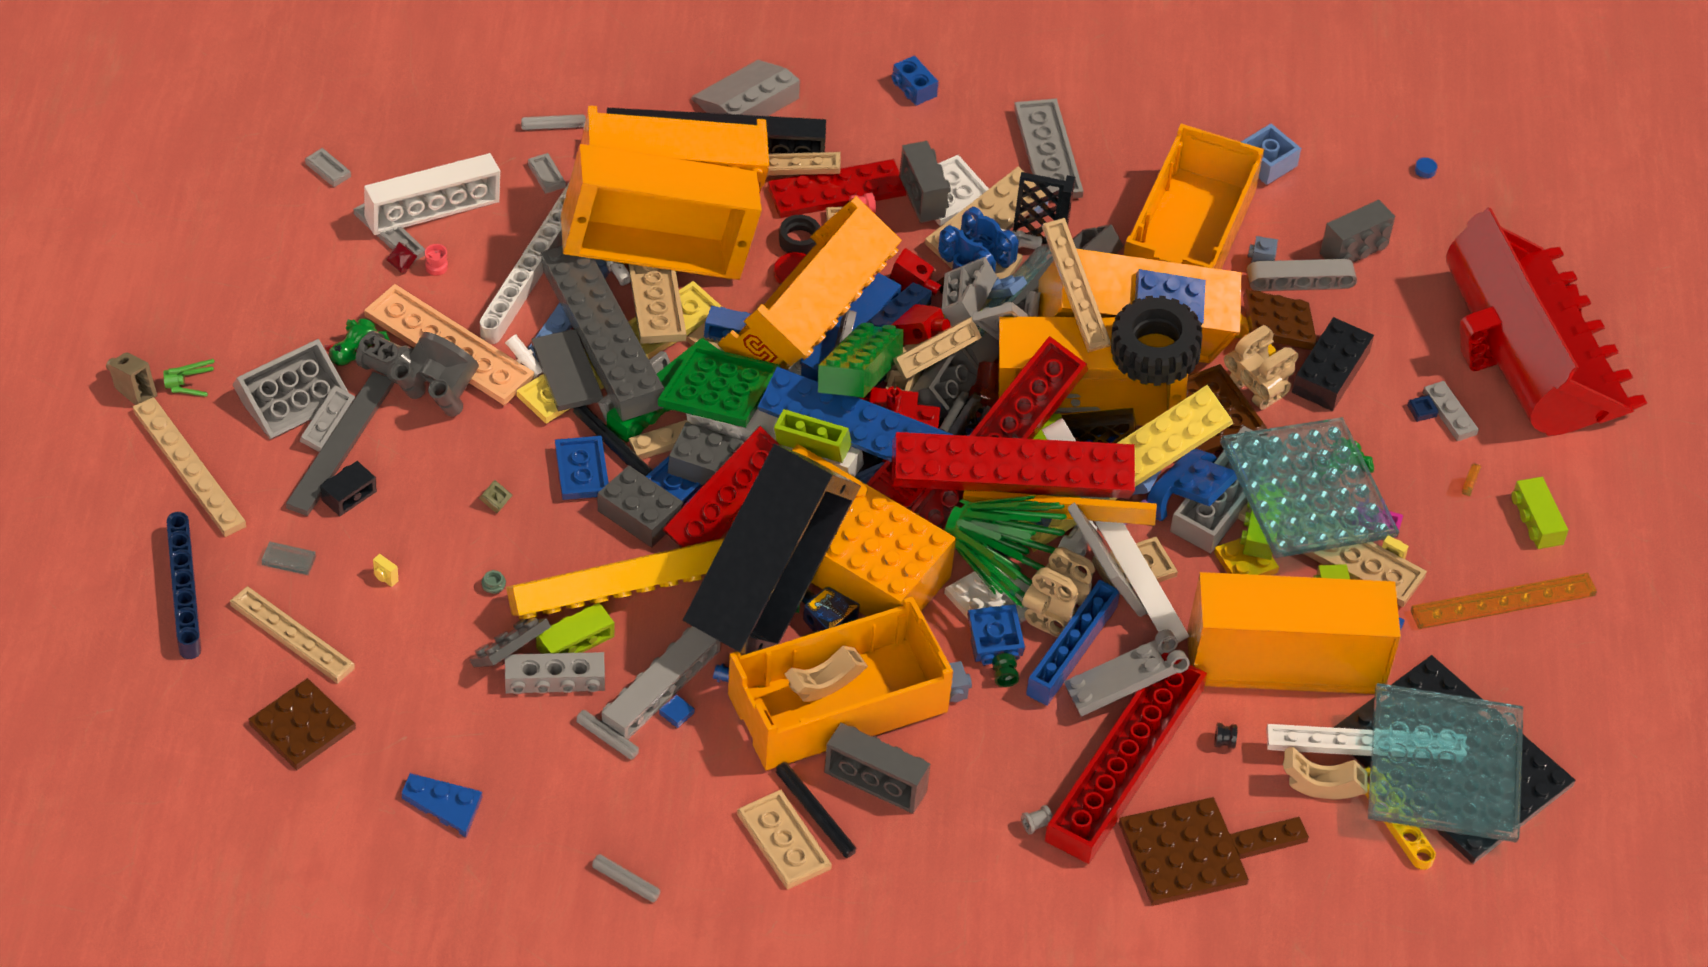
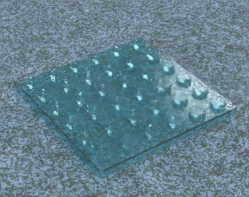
(1309, 487)
(1446, 763)

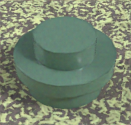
(493, 582)

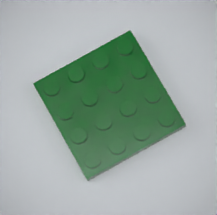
(718, 386)

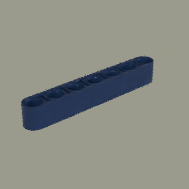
(183, 585)

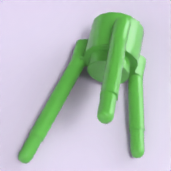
(176, 376)

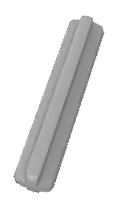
(553, 122)
(607, 734)
(626, 878)

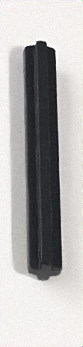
(611, 439)
(816, 810)

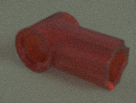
(986, 383)

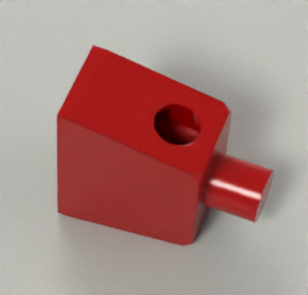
(913, 269)
(921, 323)

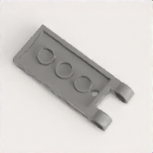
(1126, 674)

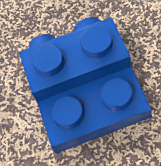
(995, 632)

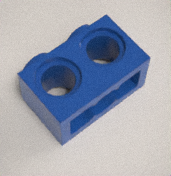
(915, 80)

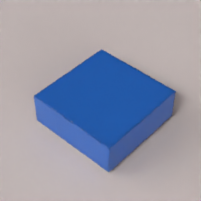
(677, 711)

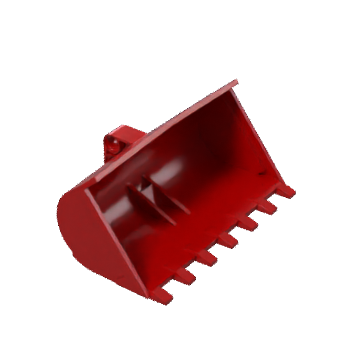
(1534, 329)

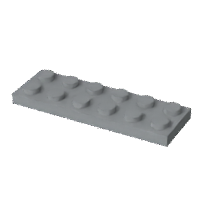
(1047, 141)

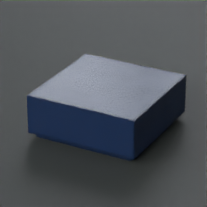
(1422, 408)

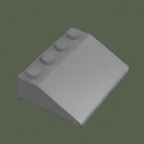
(753, 90)
(288, 388)

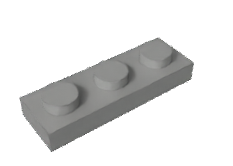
(1451, 411)
(327, 418)

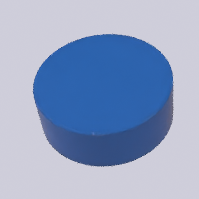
(1426, 167)

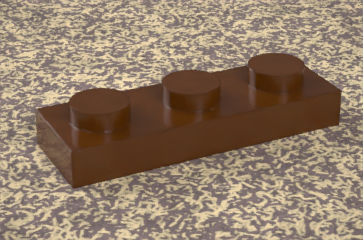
(1269, 837)

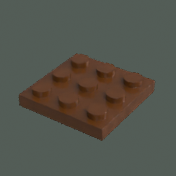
(1285, 317)
(302, 724)

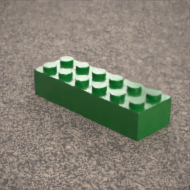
(860, 360)

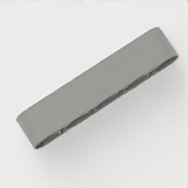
(1301, 274)

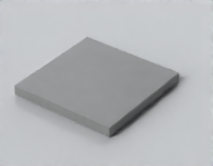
(1106, 560)

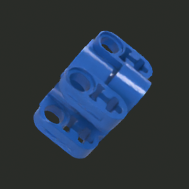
(978, 240)

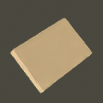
(1155, 557)

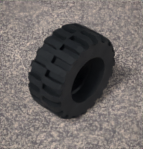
(1156, 363)

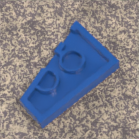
(446, 801)

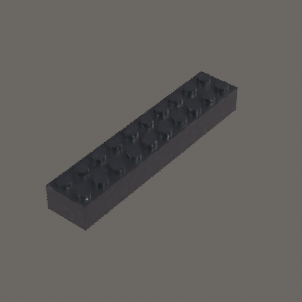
(783, 133)

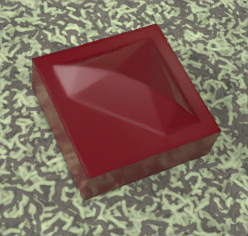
(401, 257)

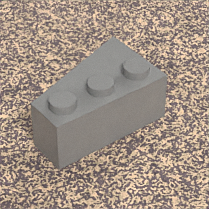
(967, 290)

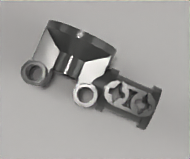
(432, 360)

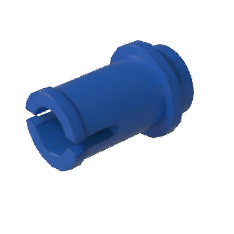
(721, 673)

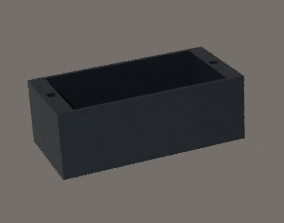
(771, 551)

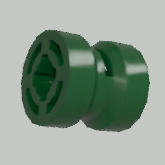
(1005, 671)

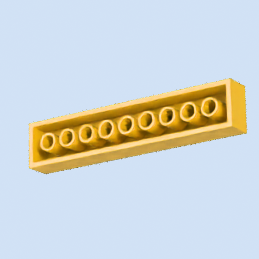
(612, 579)

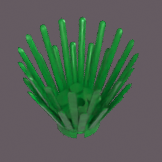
(993, 525)

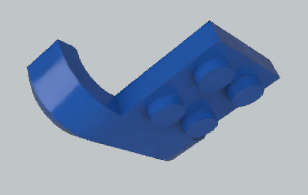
(1194, 478)

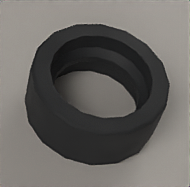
(795, 223)

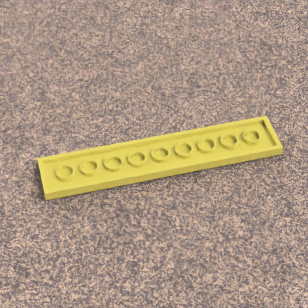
(695, 309)
(1165, 441)

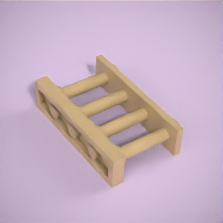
(920, 356)

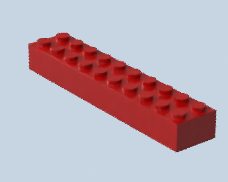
(1016, 414)
(1013, 465)
(1123, 763)

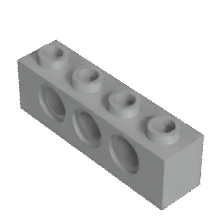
(554, 672)

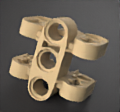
(1257, 371)
(1057, 590)

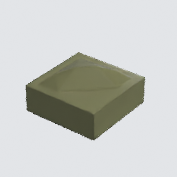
(495, 496)

